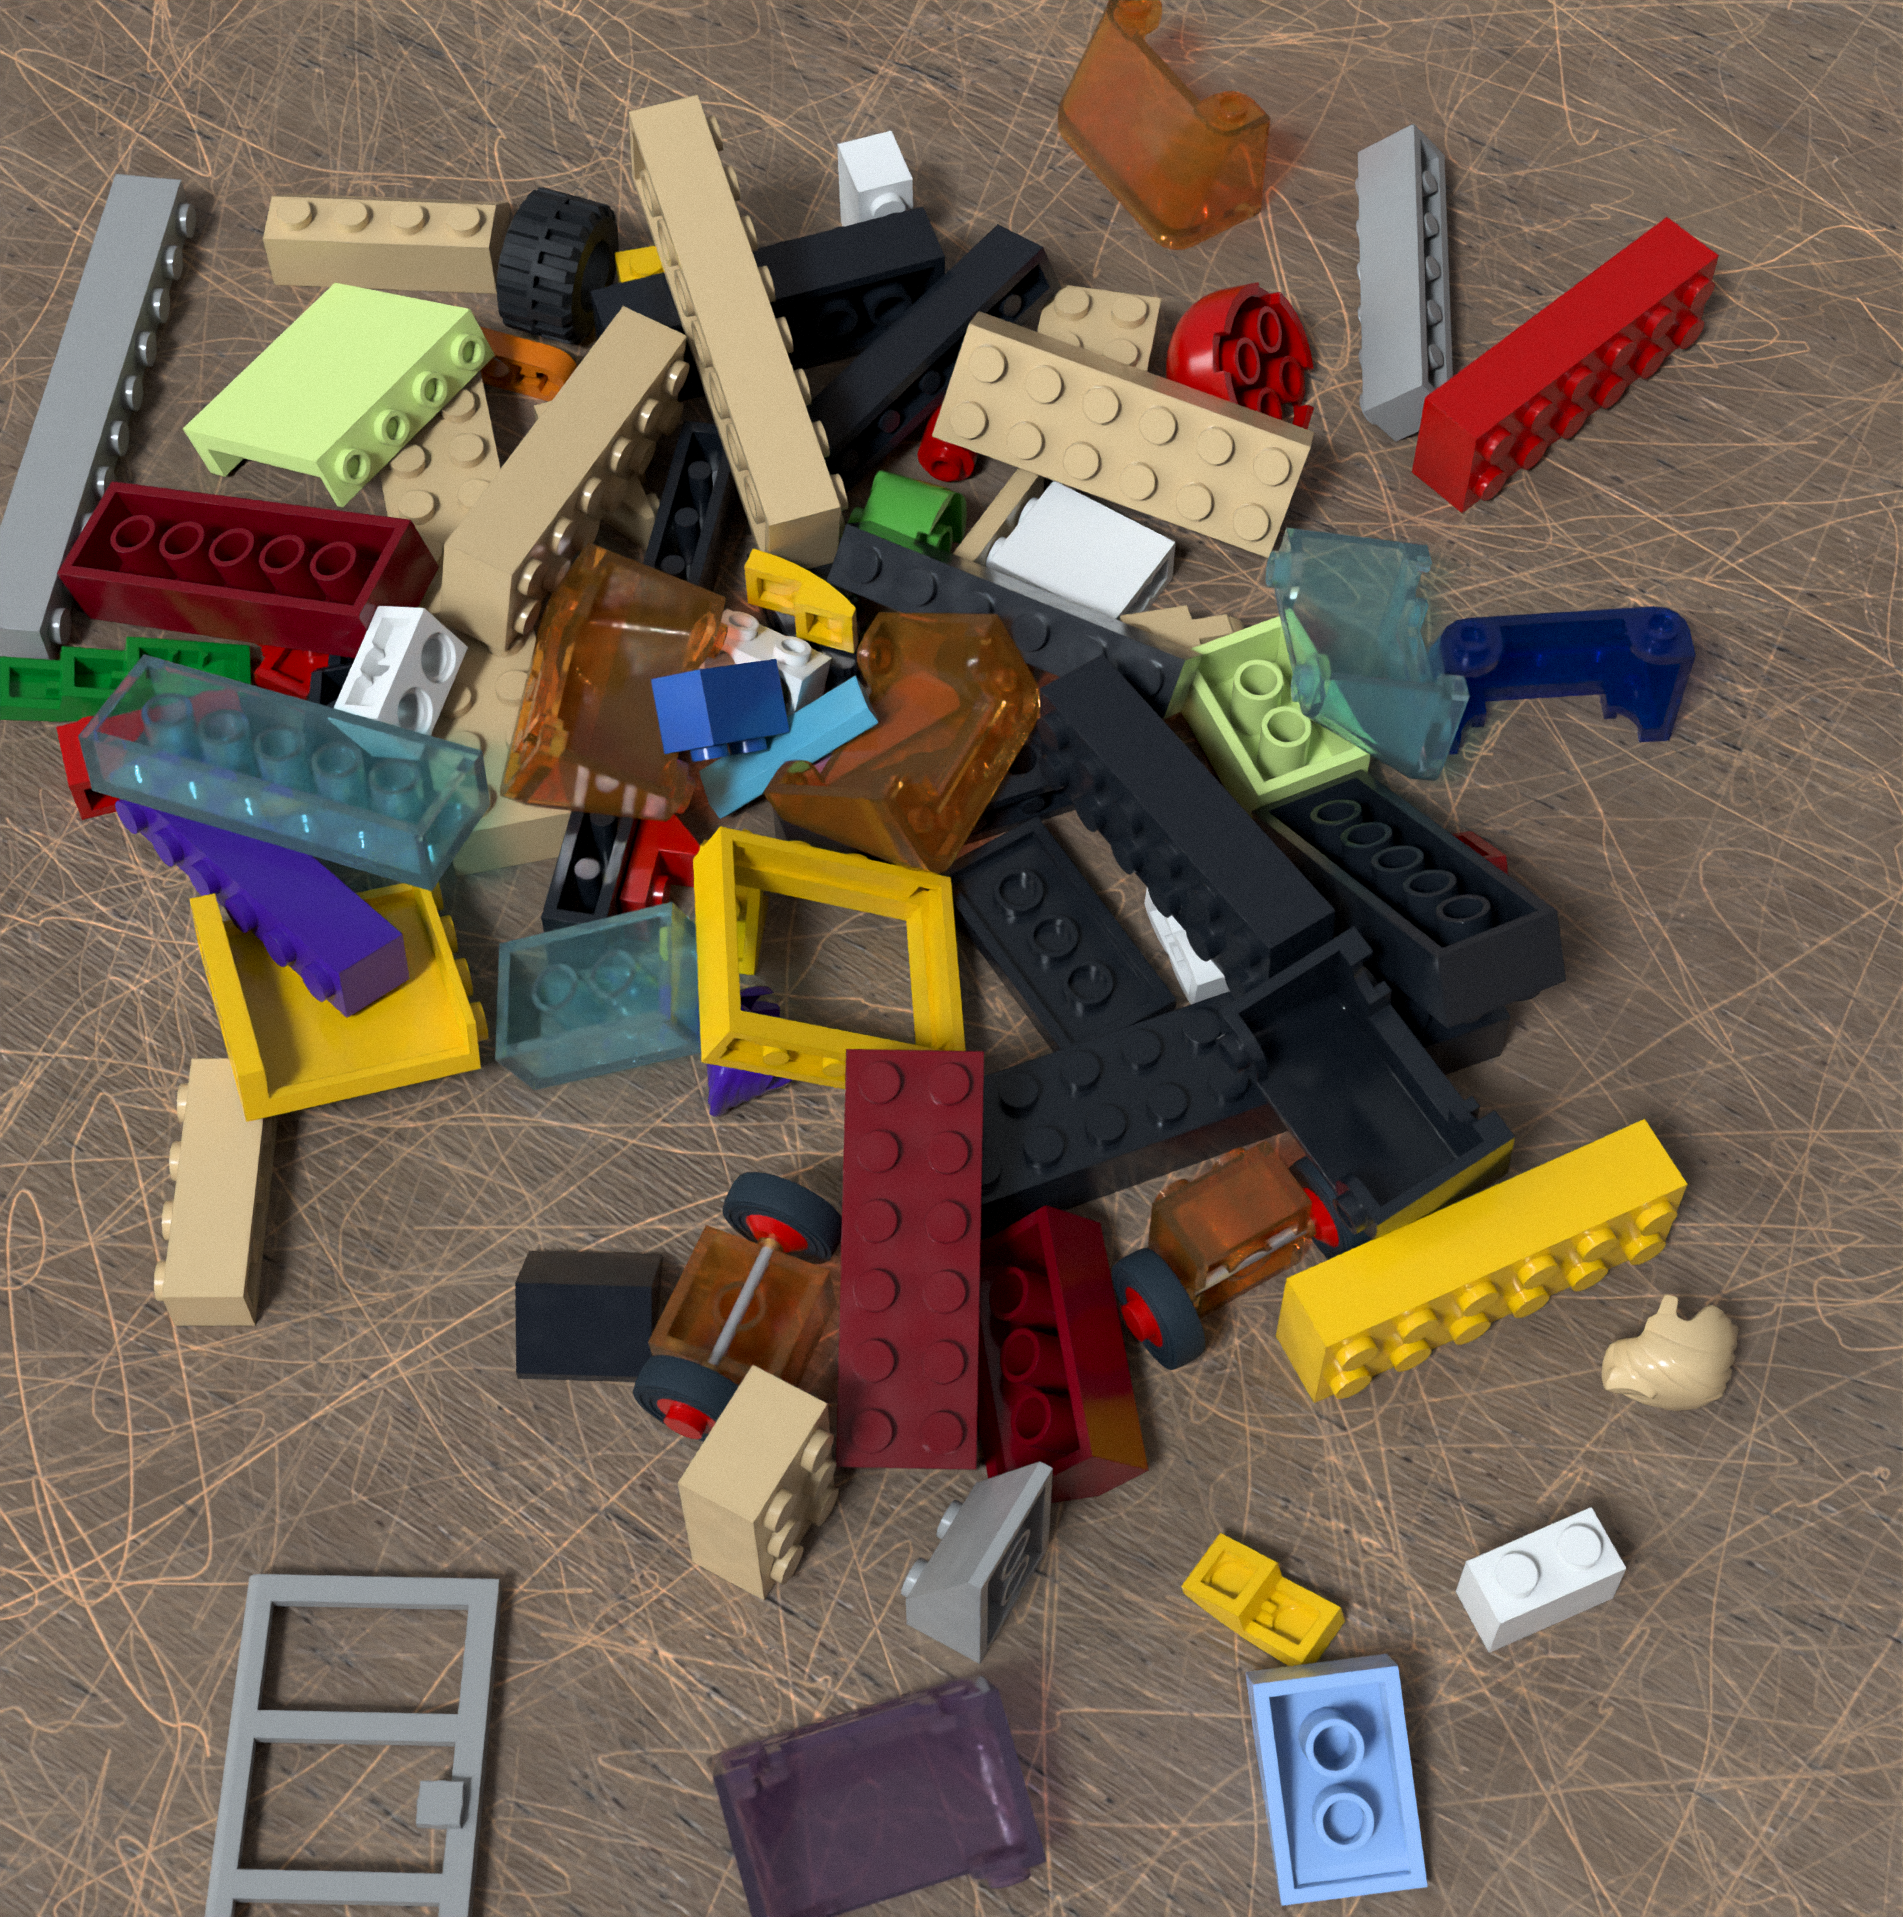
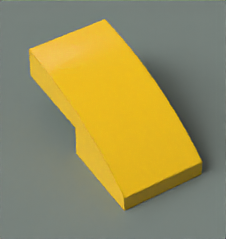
(818, 608)
(1261, 1605)

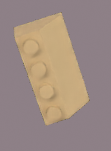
(385, 242)

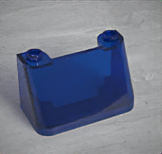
(1625, 655)

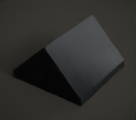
(586, 1315)

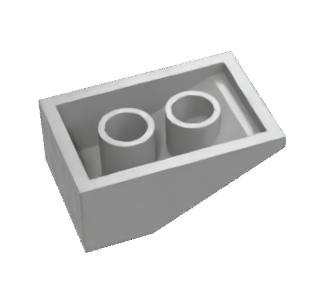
(982, 1560)

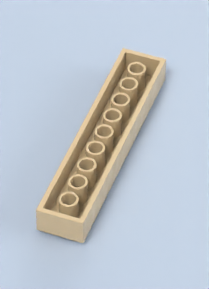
(435, 486)

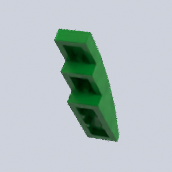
(88, 676)

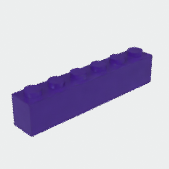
(287, 903)

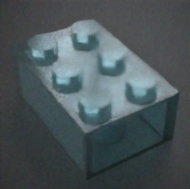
(598, 997)

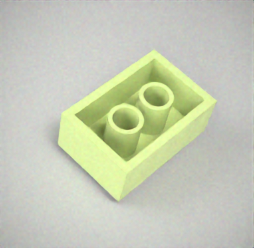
(1251, 725)

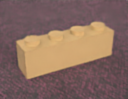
(217, 1205)

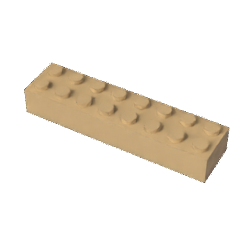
(734, 333)

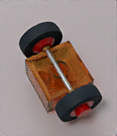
(1219, 1242)
(743, 1303)

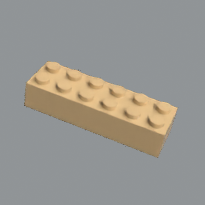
(1122, 434)
(563, 480)

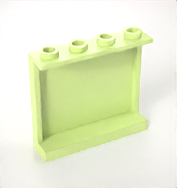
(343, 388)

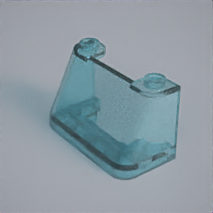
(1360, 647)

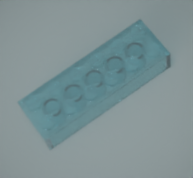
(286, 771)

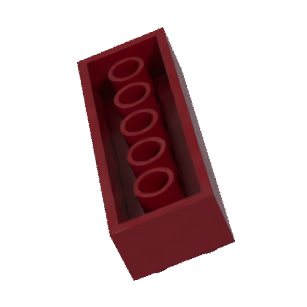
(244, 567)
(910, 1260)

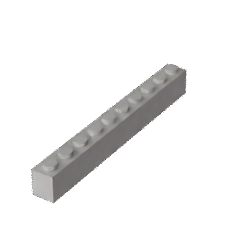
(88, 405)

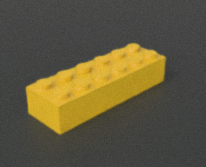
(1479, 1262)

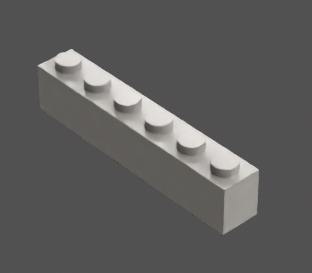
(1402, 279)

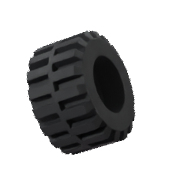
(551, 262)

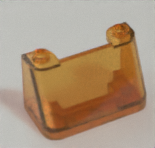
(1160, 150)
(588, 703)
(949, 726)

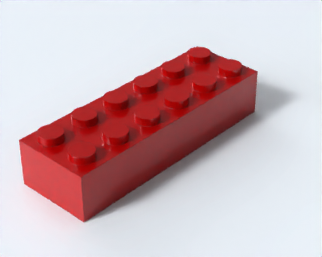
(1564, 365)

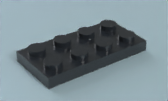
(1053, 939)

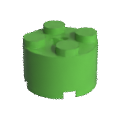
(915, 509)

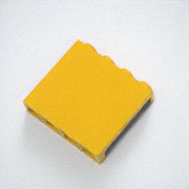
(303, 1051)

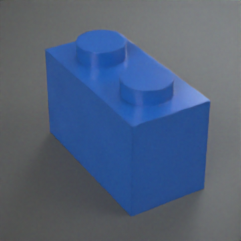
(719, 708)

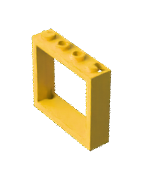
(844, 880)

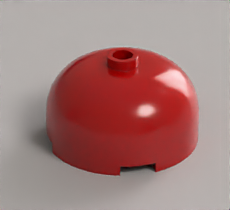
(1244, 350)

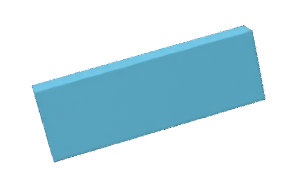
(812, 735)

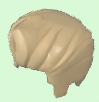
(1674, 1360)

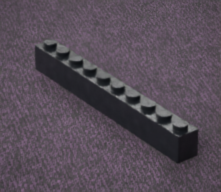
(689, 545)

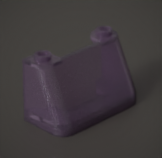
(878, 1803)

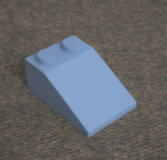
(1337, 1778)

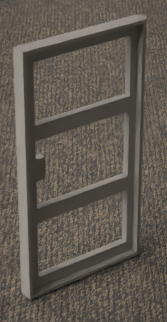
(440, 1803)

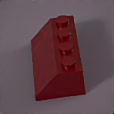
(1055, 1358)

